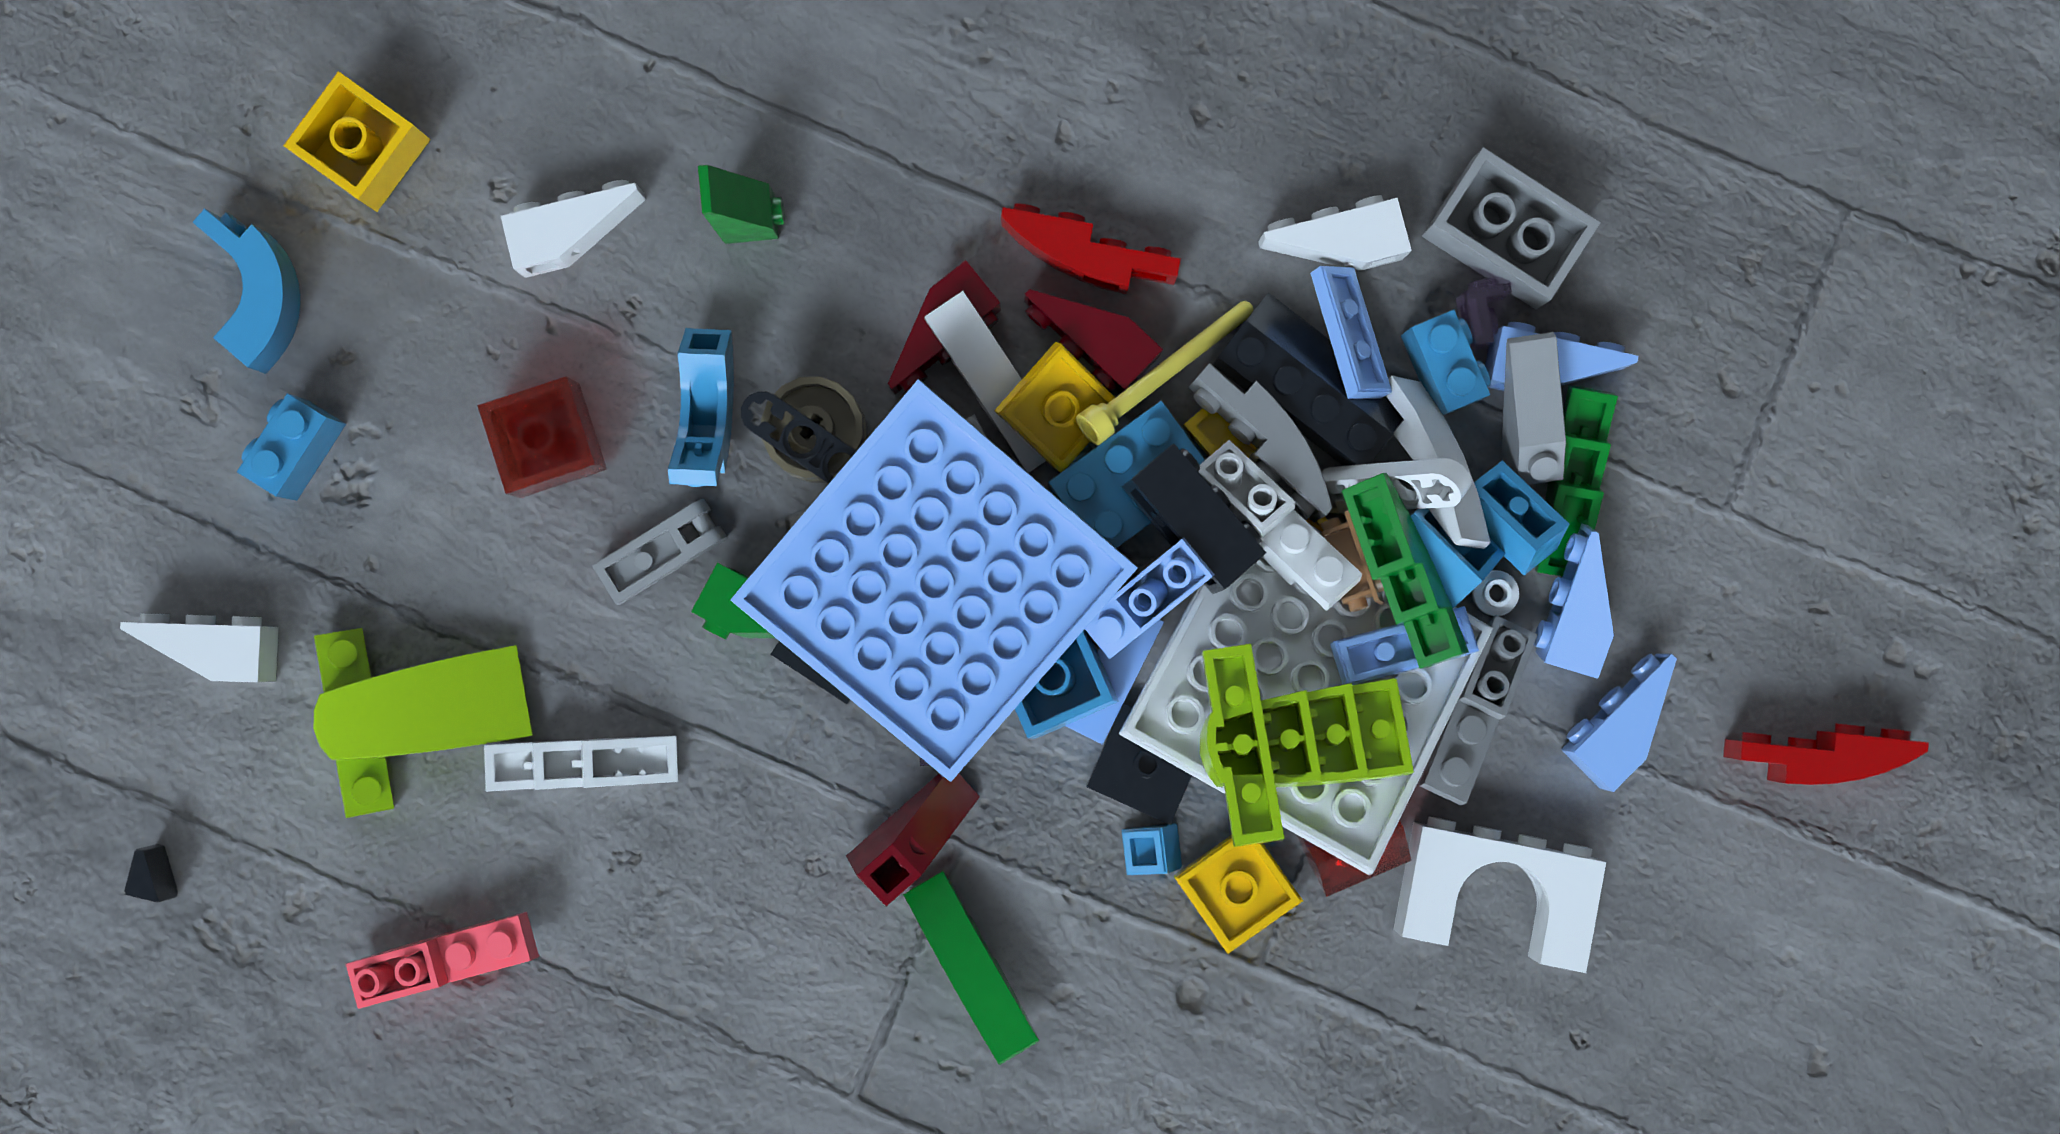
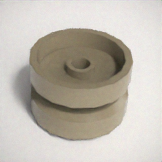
(826, 405)

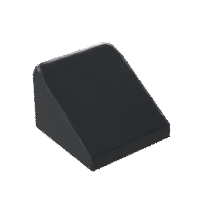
(151, 875)

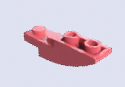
(442, 960)

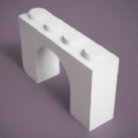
(1564, 883)

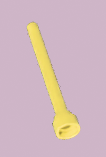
(1099, 421)

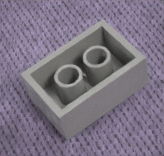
(1511, 229)

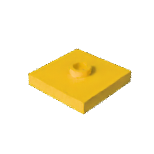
(1047, 403)
(1237, 891)

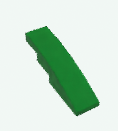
(1579, 495)
(1405, 570)
(971, 968)

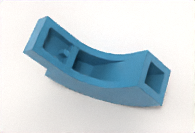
(270, 292)
(705, 408)

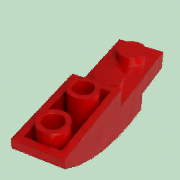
(1067, 247)
(1831, 757)

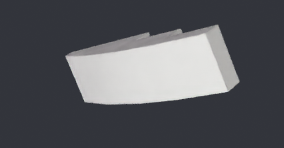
(982, 366)
(1428, 436)
(580, 763)

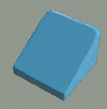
(1152, 849)

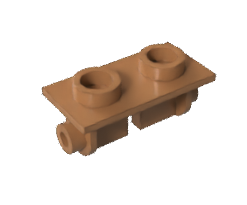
(1345, 540)

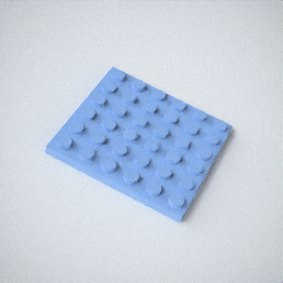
(934, 581)

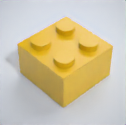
(357, 141)

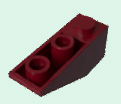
(1104, 339)
(922, 345)
(912, 837)

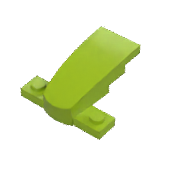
(409, 711)
(1292, 740)

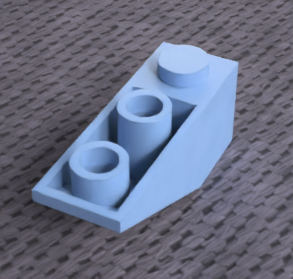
(1575, 359)
(1148, 597)
(1580, 614)
(1622, 731)

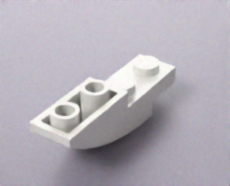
(1290, 541)

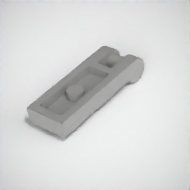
(658, 552)

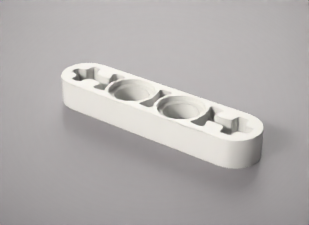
(1421, 474)

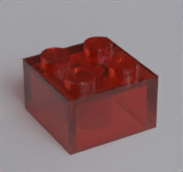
(542, 437)

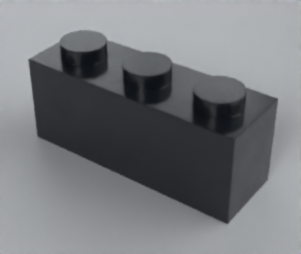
(1189, 508)

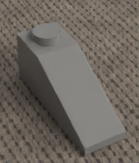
(1533, 409)

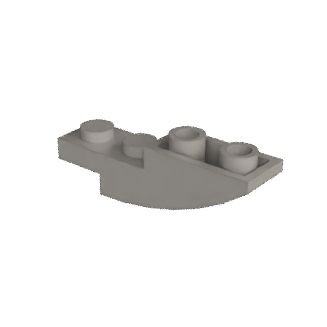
(1280, 445)
(1481, 705)

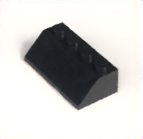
(1304, 378)

